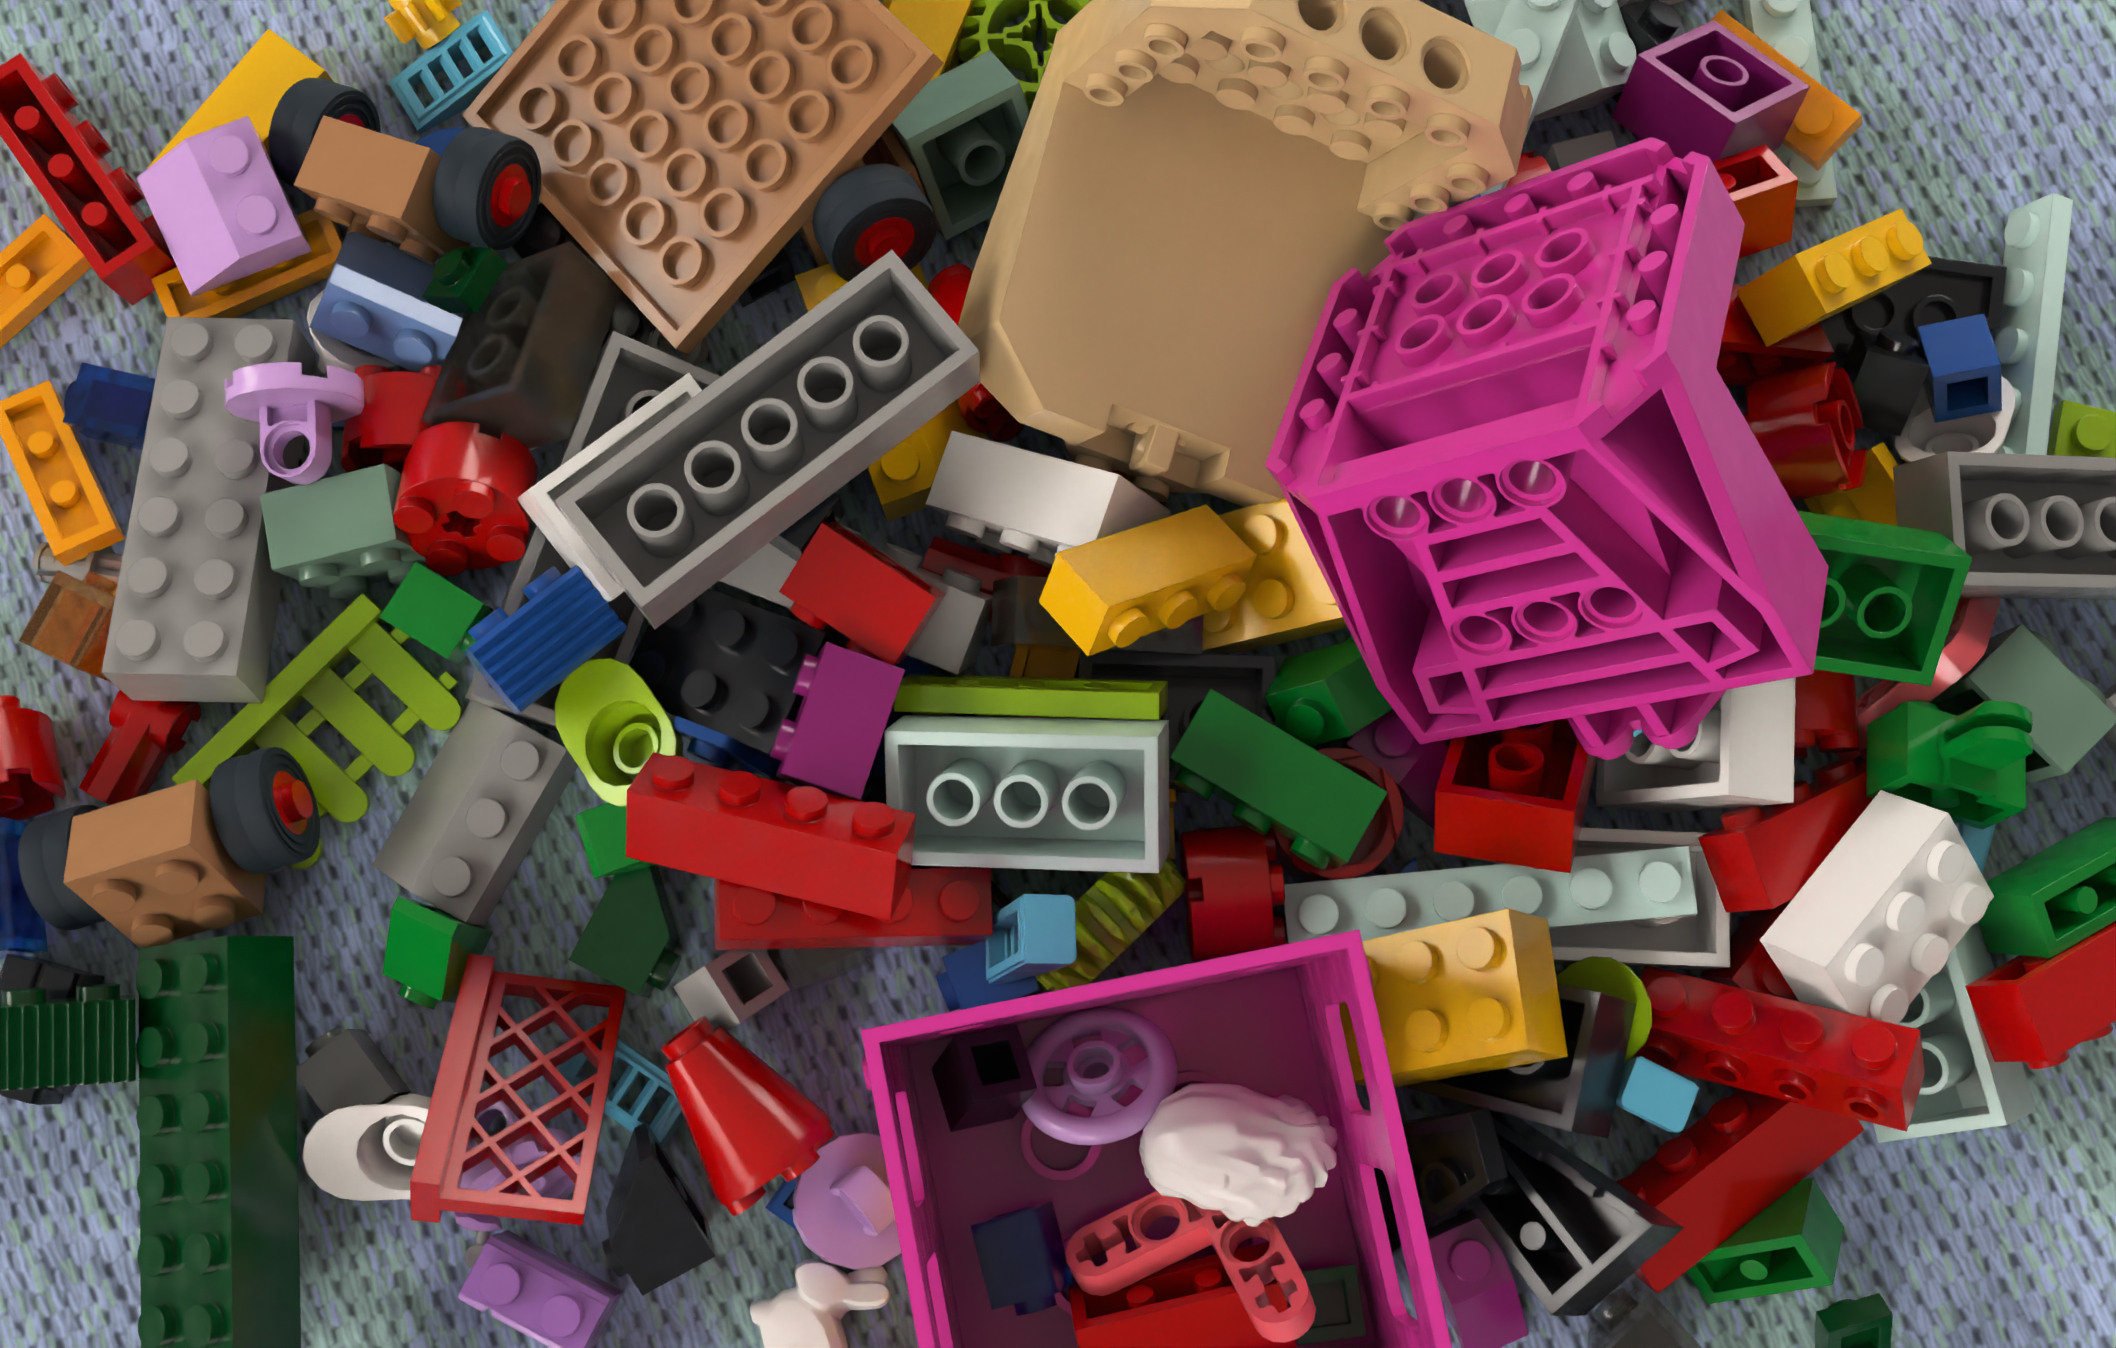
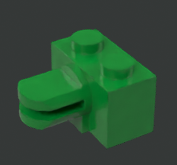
(1953, 762)

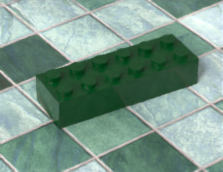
(218, 1144)

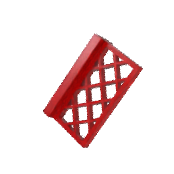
(460, 1097)

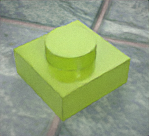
(2082, 431)

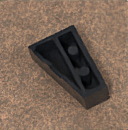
(1566, 1221)

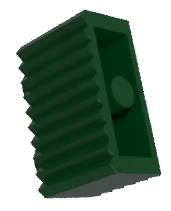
(67, 1038)

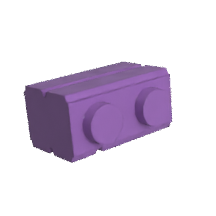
(539, 1293)

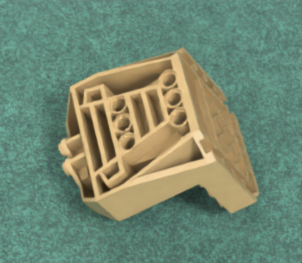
(1197, 201)

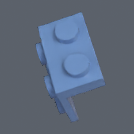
(379, 305)

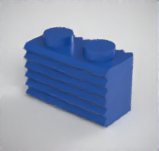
(543, 638)

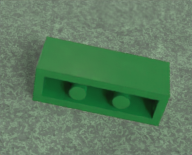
(1275, 781)
(2055, 895)

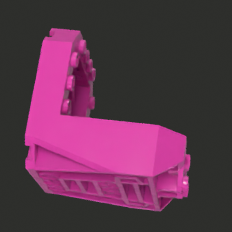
(1541, 469)

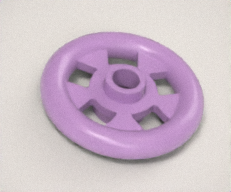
(1093, 1059)

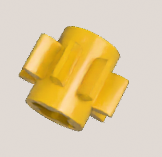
(423, 19)

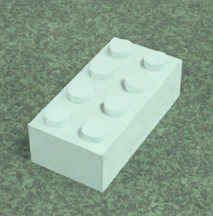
(1032, 791)

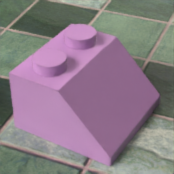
(222, 207)

